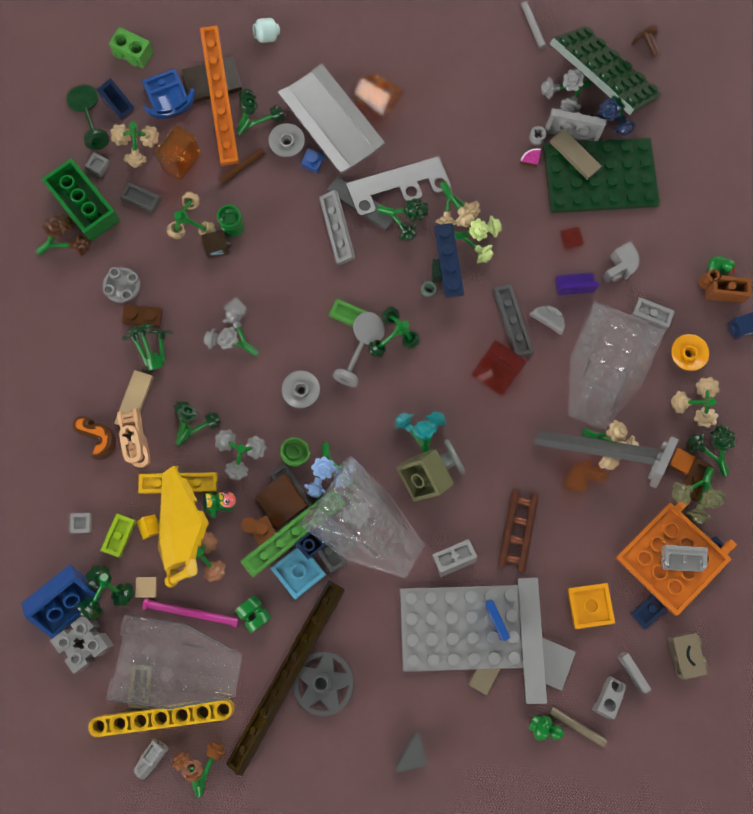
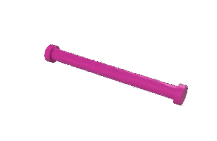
(190, 612)

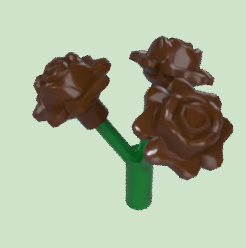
(57, 227)

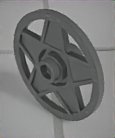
(324, 684)

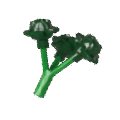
(413, 210)
(722, 439)

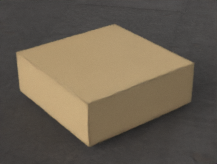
(146, 587)

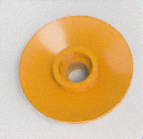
(695, 346)

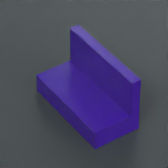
(576, 284)

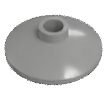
(286, 133)
(298, 380)

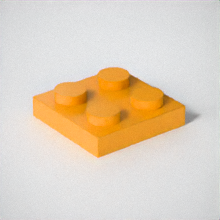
(590, 605)

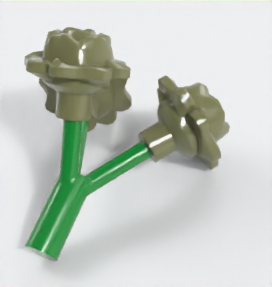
(710, 499)

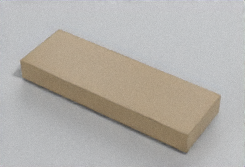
(136, 392)

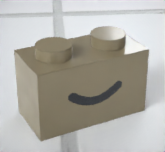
(687, 655)

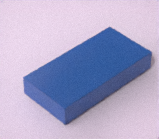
(496, 620)

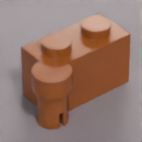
(725, 287)
(262, 528)

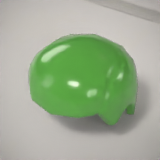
(294, 451)

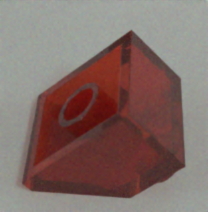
(498, 368)

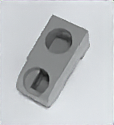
(610, 698)

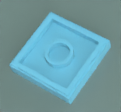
(298, 573)

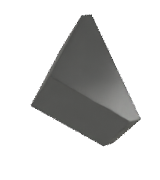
(412, 755)

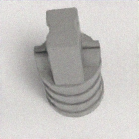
(150, 758)

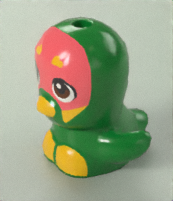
(221, 501)

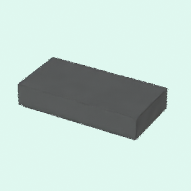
(140, 197)

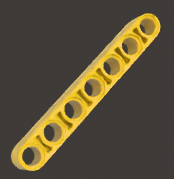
(152, 720)

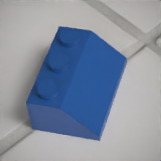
(56, 602)

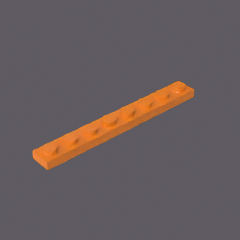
(219, 95)

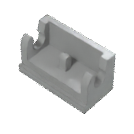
(455, 558)
(684, 558)

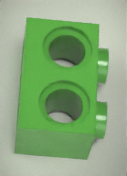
(131, 47)

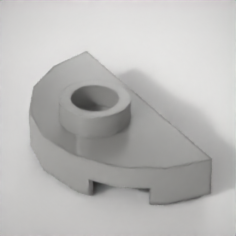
(550, 317)

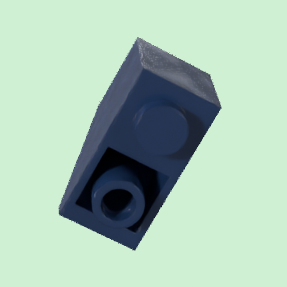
(310, 545)

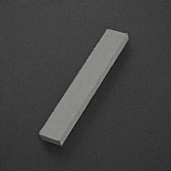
(532, 641)

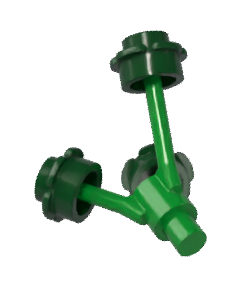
(249, 106)
(410, 338)
(187, 415)

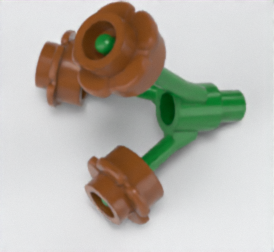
(193, 771)

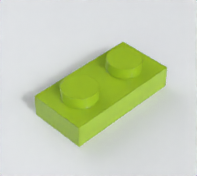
(118, 535)

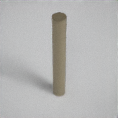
(578, 726)

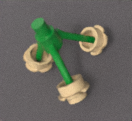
(177, 229)

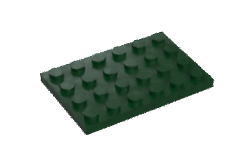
(606, 69)
(623, 181)

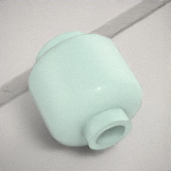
(265, 30)

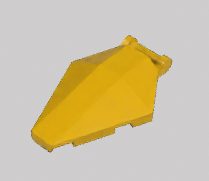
(179, 527)

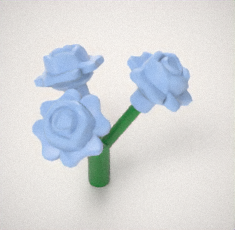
(322, 468)

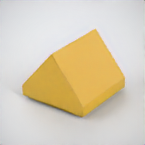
(148, 526)

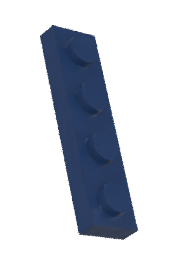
(448, 260)

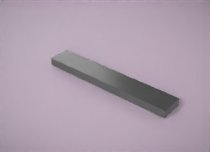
(596, 447)
(329, 556)

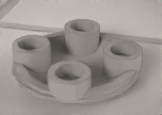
(121, 284)

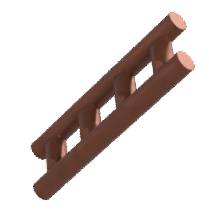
(509, 538)

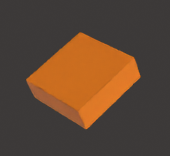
(681, 461)

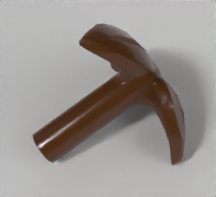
(647, 34)

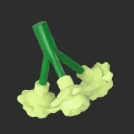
(479, 230)

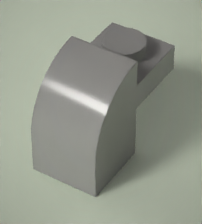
(626, 261)

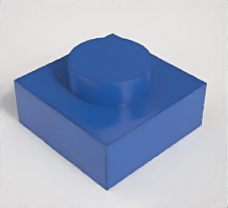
(312, 160)

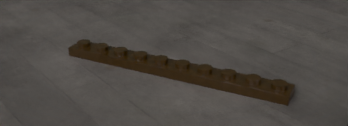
(284, 678)

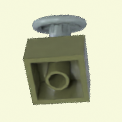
(427, 472)

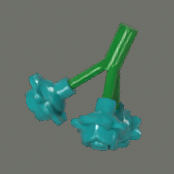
(423, 428)

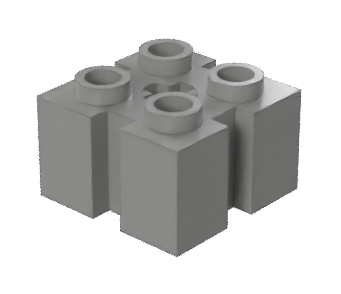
(70, 643)

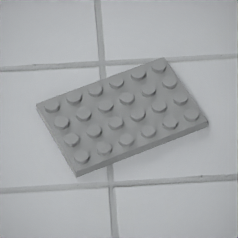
(454, 631)

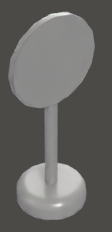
(367, 329)

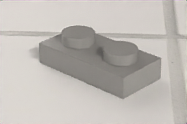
(653, 313)

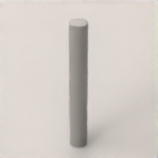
(534, 27)

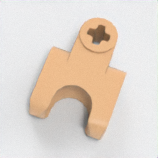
(133, 438)

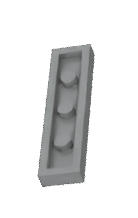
(337, 227)

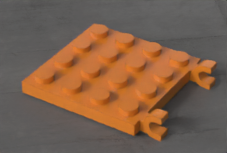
(672, 587)

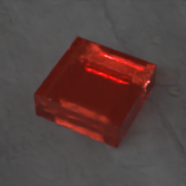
(571, 238)

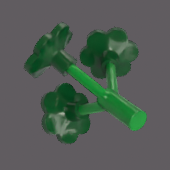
(100, 578)

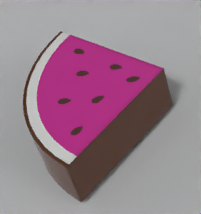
(531, 157)

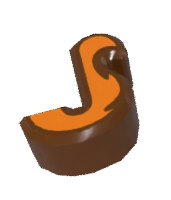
(100, 432)

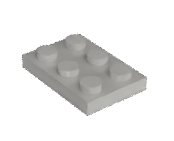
(579, 126)
(662, 461)

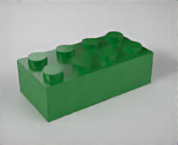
(81, 199)

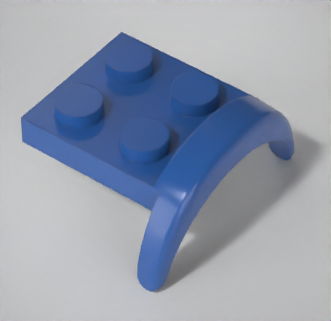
(167, 95)

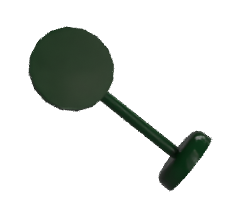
(82, 99)

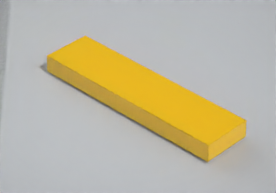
(198, 482)

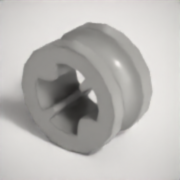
(537, 141)

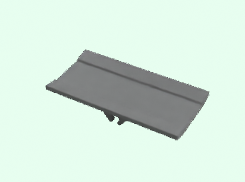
(332, 119)

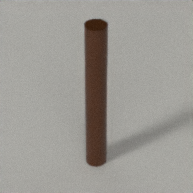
(241, 166)

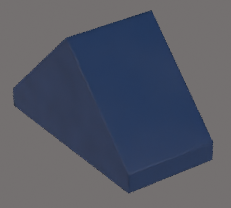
(114, 98)

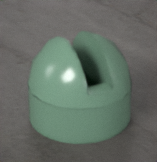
(429, 286)

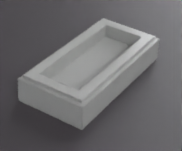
(633, 672)

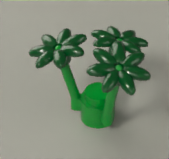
(152, 360)

